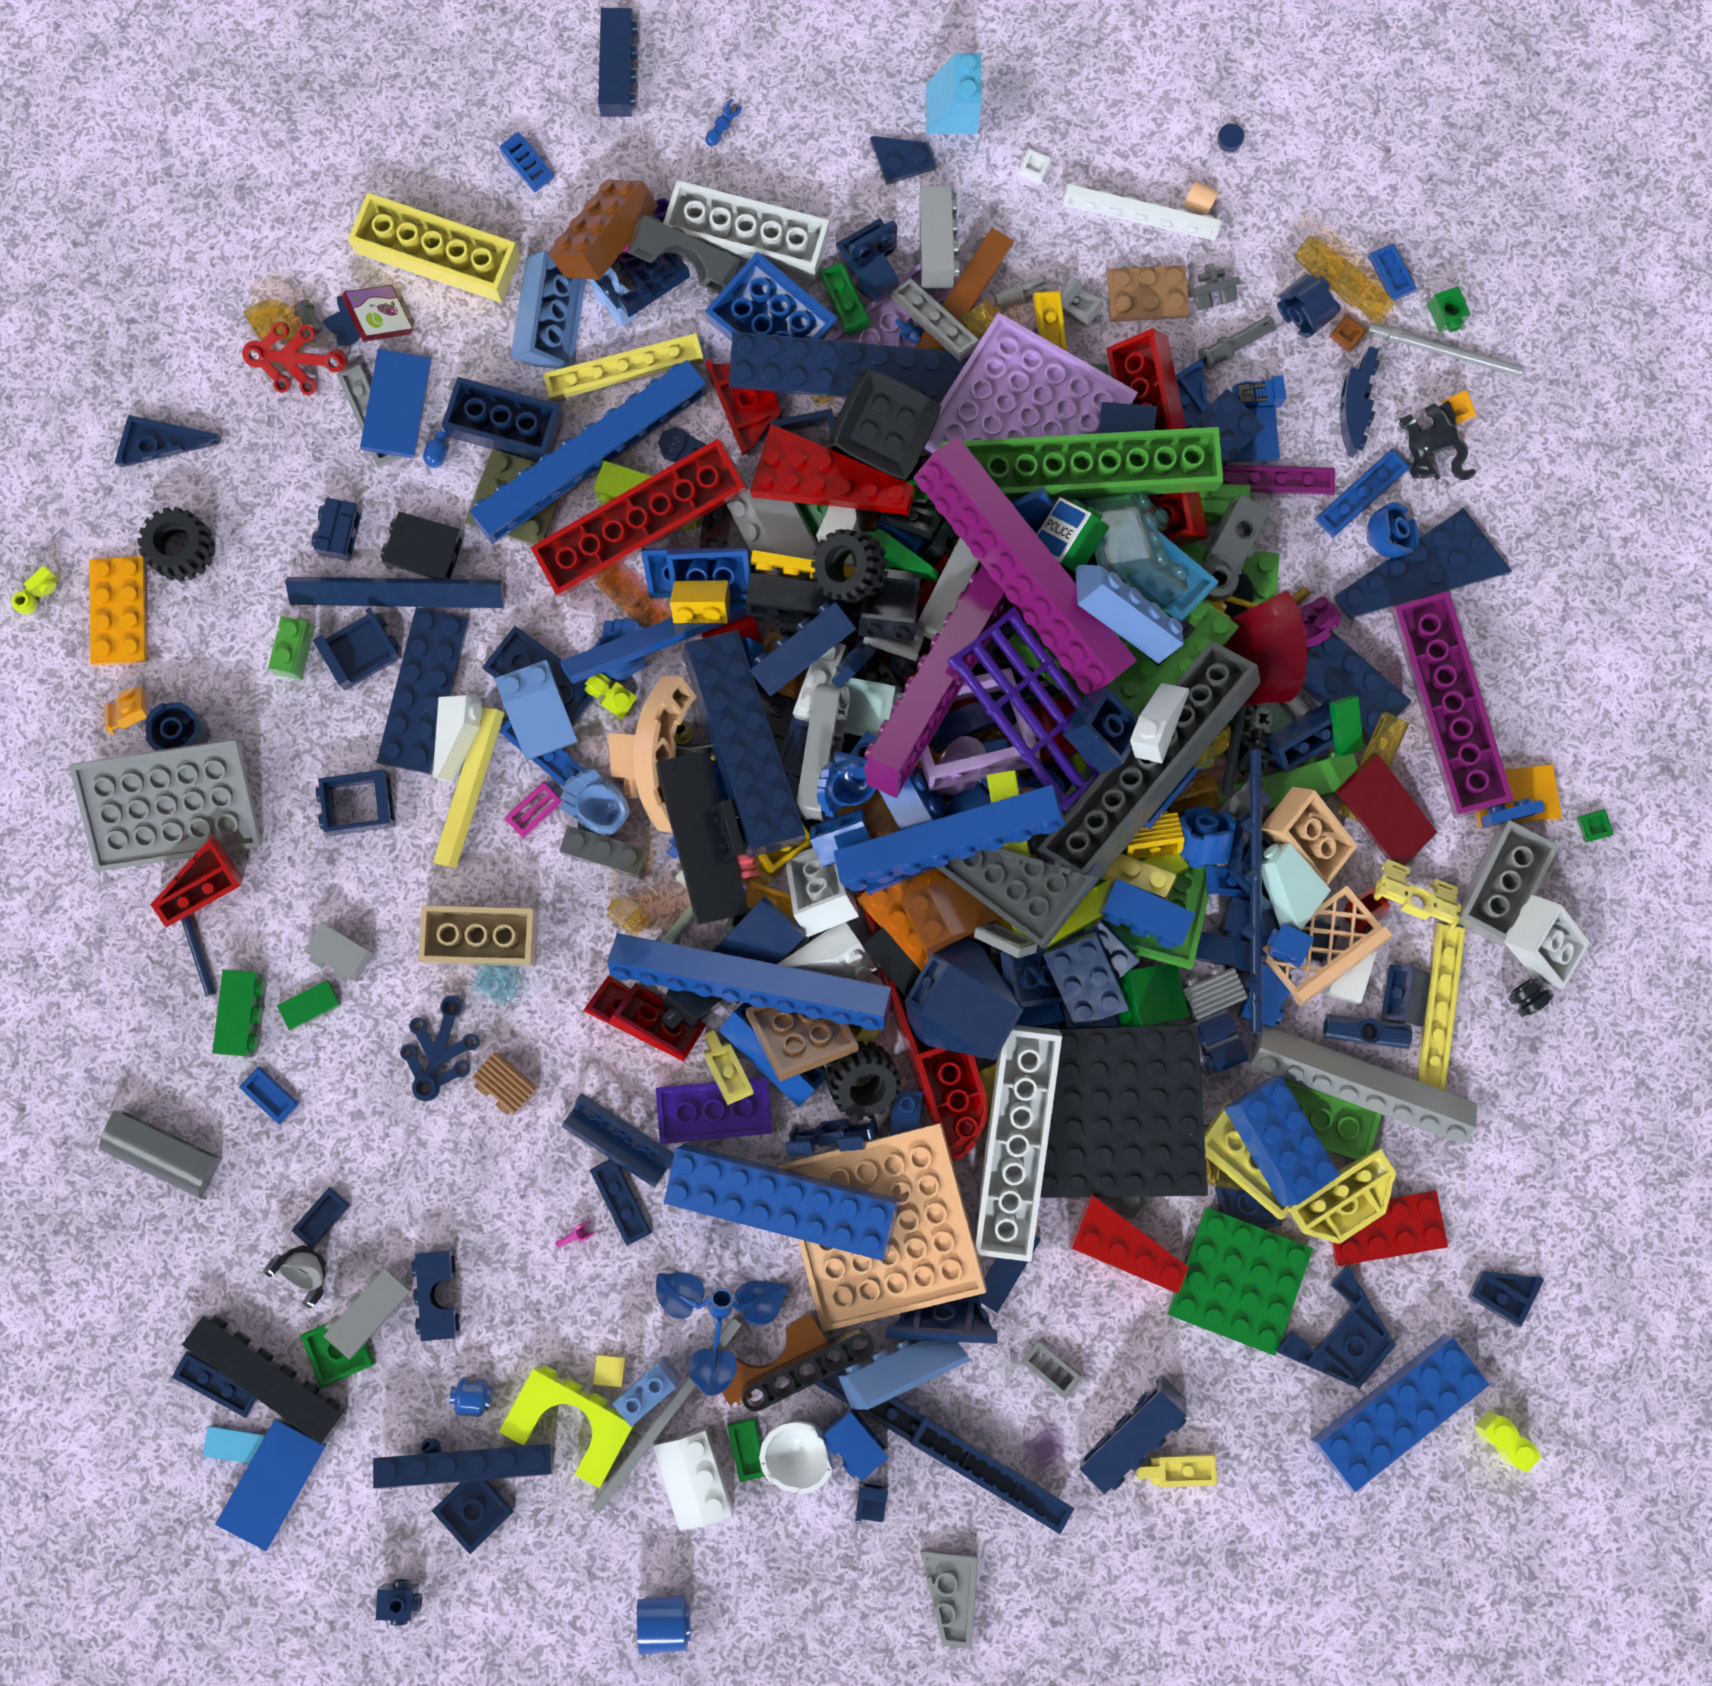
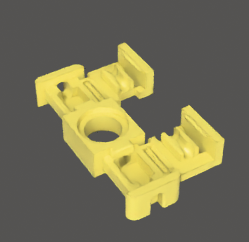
(1394, 887)

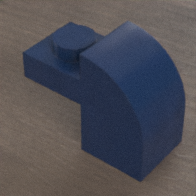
(876, 277)

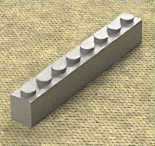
(1364, 1084)

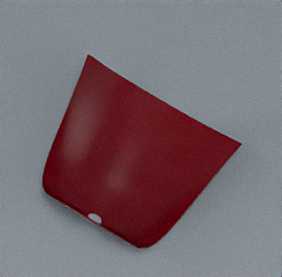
(1276, 642)

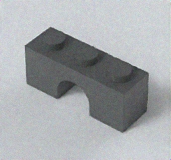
(604, 851)

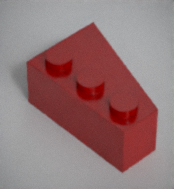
(198, 883)

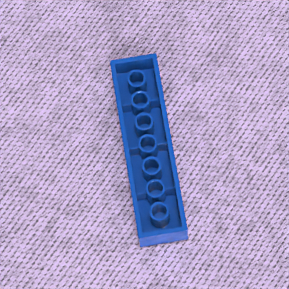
(782, 1201)

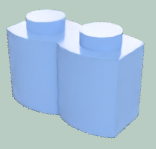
(606, 293)

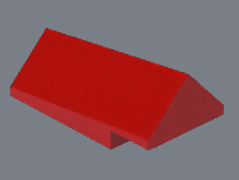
(639, 1015)

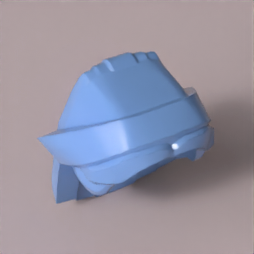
(594, 803)

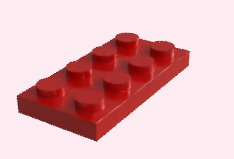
(1408, 1227)

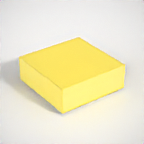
(609, 1370)

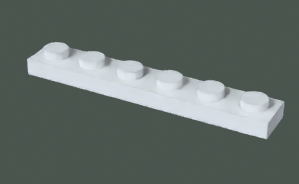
(1142, 212)

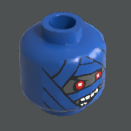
(471, 1397)

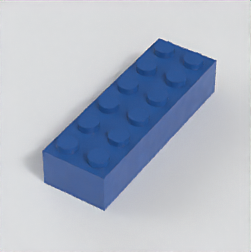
(1400, 1412)

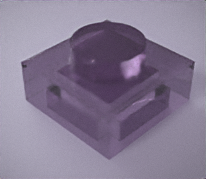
(1044, 1448)

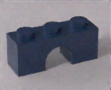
(434, 1320)

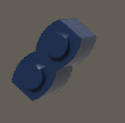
(1220, 1041)

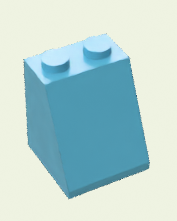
(955, 96)

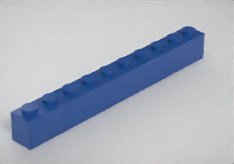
(584, 454)
(750, 981)

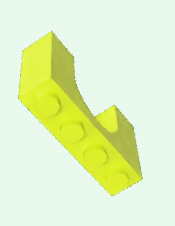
(546, 1390)

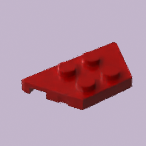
(745, 409)

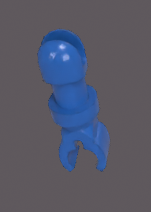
(721, 124)

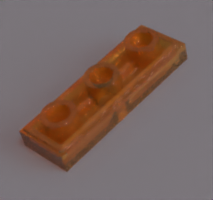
(621, 589)

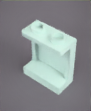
(869, 705)

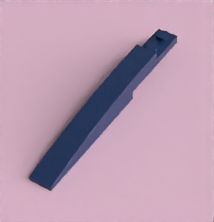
(962, 1457)

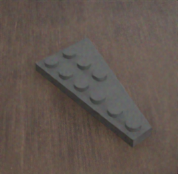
(1022, 890)

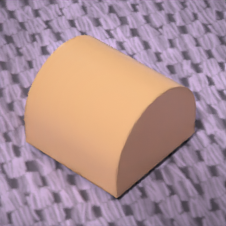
(1201, 198)

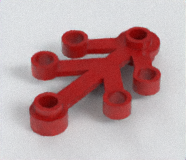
(290, 358)

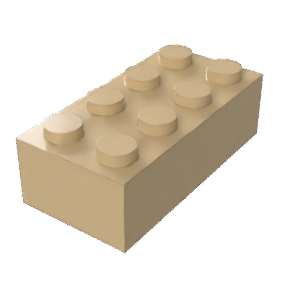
(478, 936)

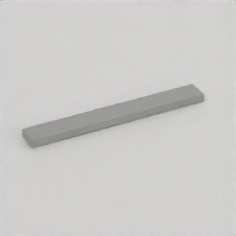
(657, 1426)

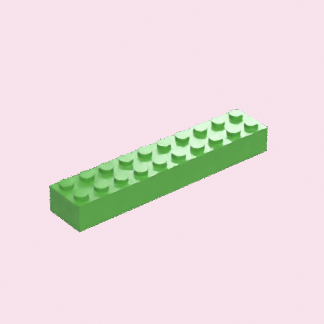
(1104, 463)

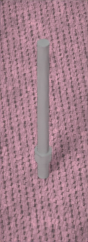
(1396, 335)

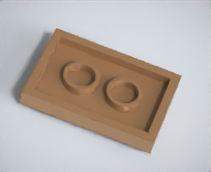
(1147, 293)

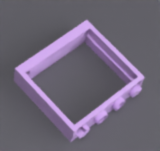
(978, 766)

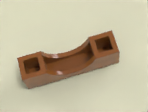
(800, 1337)

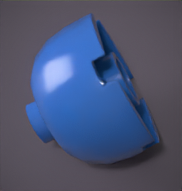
(1392, 532)

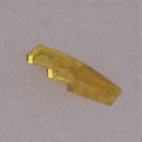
(1344, 279)

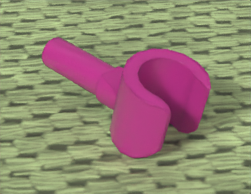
(578, 1234)

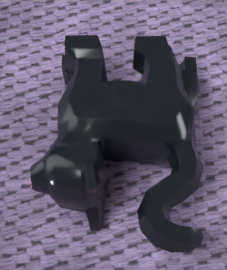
(1433, 439)

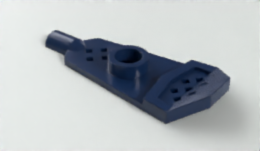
(685, 447)

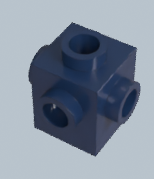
(398, 1602)

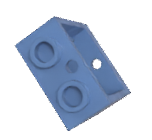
(647, 1392)

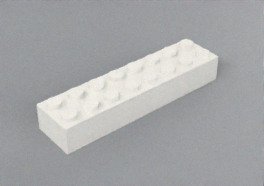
(1017, 1143)

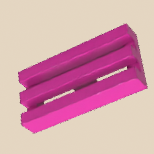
(545, 813)

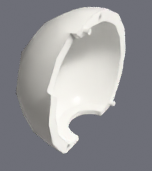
(796, 1457)

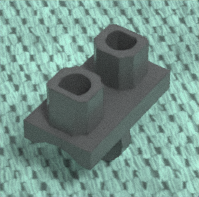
(1226, 288)

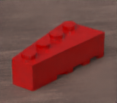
(1120, 1244)

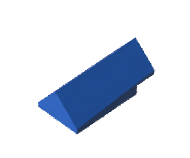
(697, 564)

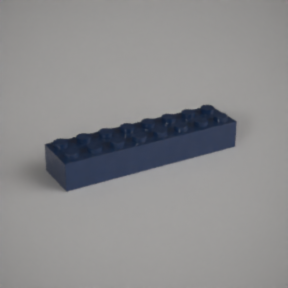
(743, 743)

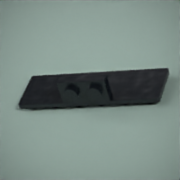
(704, 837)

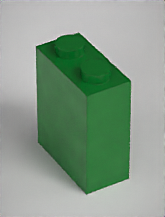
(1153, 996)

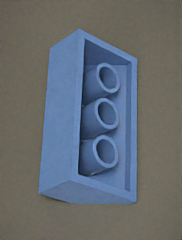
(547, 315)
(1127, 612)
(899, 1370)

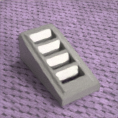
(1072, 1385)

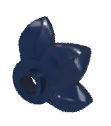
(343, 325)

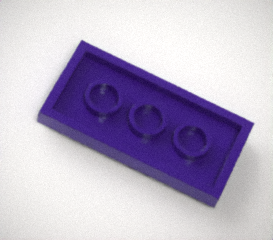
(702, 1113)

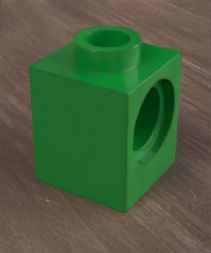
(1454, 301)

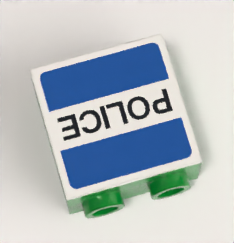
(1072, 533)

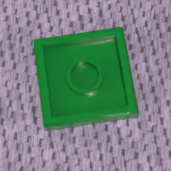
(329, 1362)

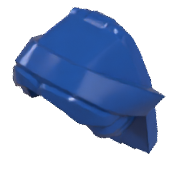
(616, 629)
(843, 783)

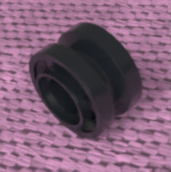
(1530, 996)

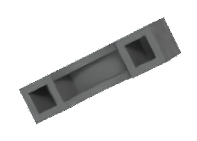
(713, 265)

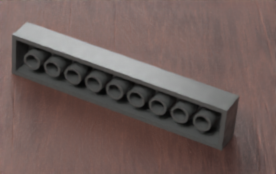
(1129, 794)

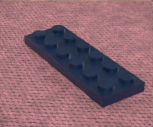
(424, 676)

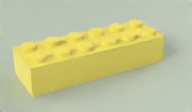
(434, 247)

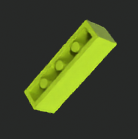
(616, 480)

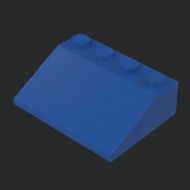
(768, 303)

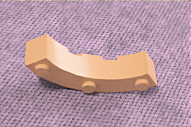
(656, 742)

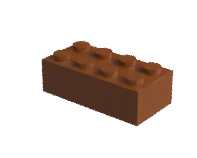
(602, 229)

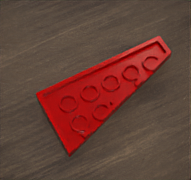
(812, 474)

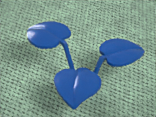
(683, 1292)

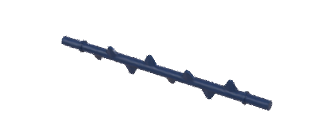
(1258, 903)

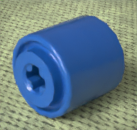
(663, 1624)

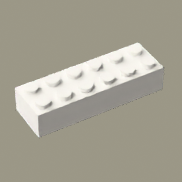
(746, 226)

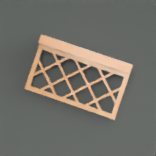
(1344, 961)

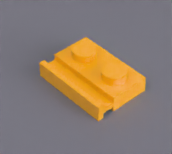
(127, 710)

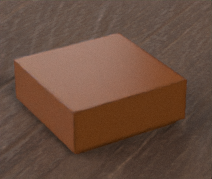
(1348, 333)

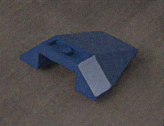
(962, 1002)

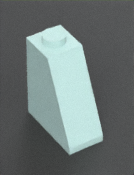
(1292, 885)

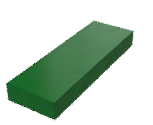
(845, 298)

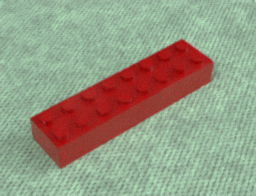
(1148, 368)
(639, 518)

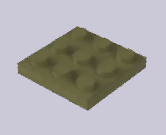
(503, 469)

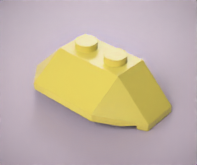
(1349, 1200)

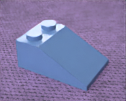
(536, 710)

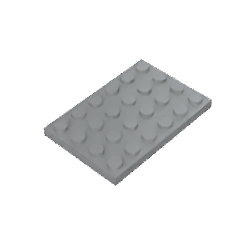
(165, 804)

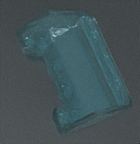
(1135, 547)

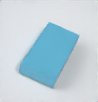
(231, 1444)

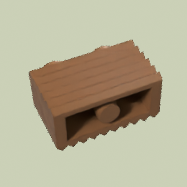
(505, 1084)

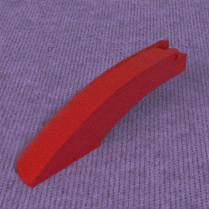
(945, 1077)

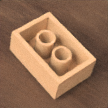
(1312, 830)

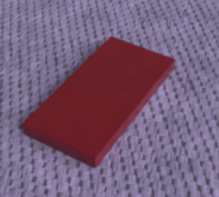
(1386, 810)

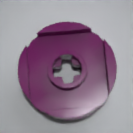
(1324, 617)

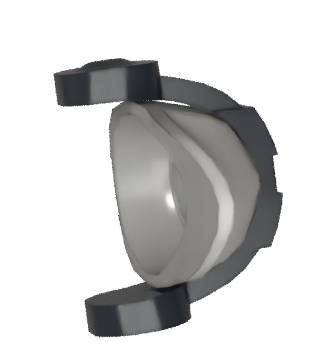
(303, 1269)

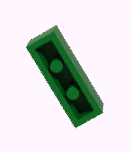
(238, 1013)

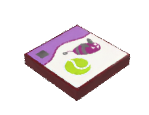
(377, 313)

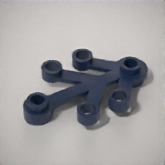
(437, 1052)

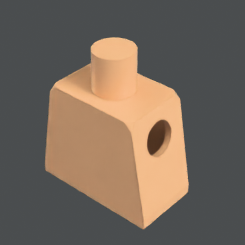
(621, 762)

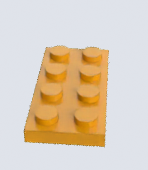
(118, 610)

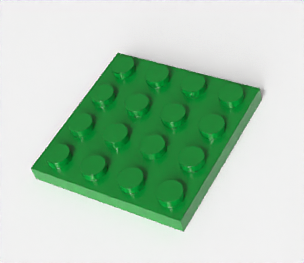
(1240, 1281)

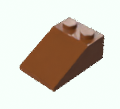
(945, 914)

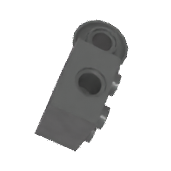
(1230, 549)

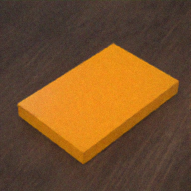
(1532, 783)

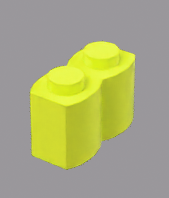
(1510, 1445)

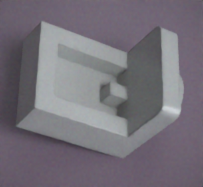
(1080, 303)

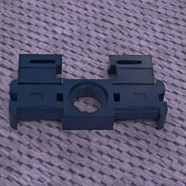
(831, 1133)

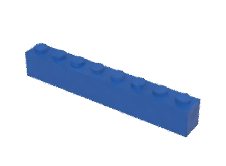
(950, 838)

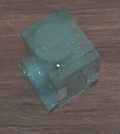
(506, 986)

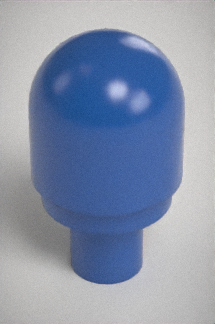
(435, 450)

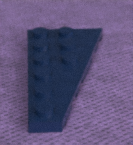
(1444, 560)

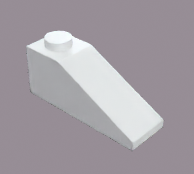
(1158, 722)
(455, 731)
(1353, 983)

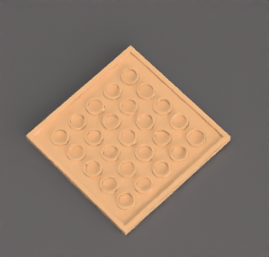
(931, 1243)

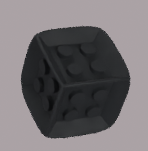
(884, 424)

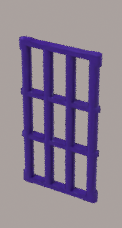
(1011, 693)

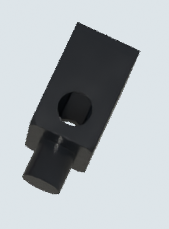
(688, 1008)

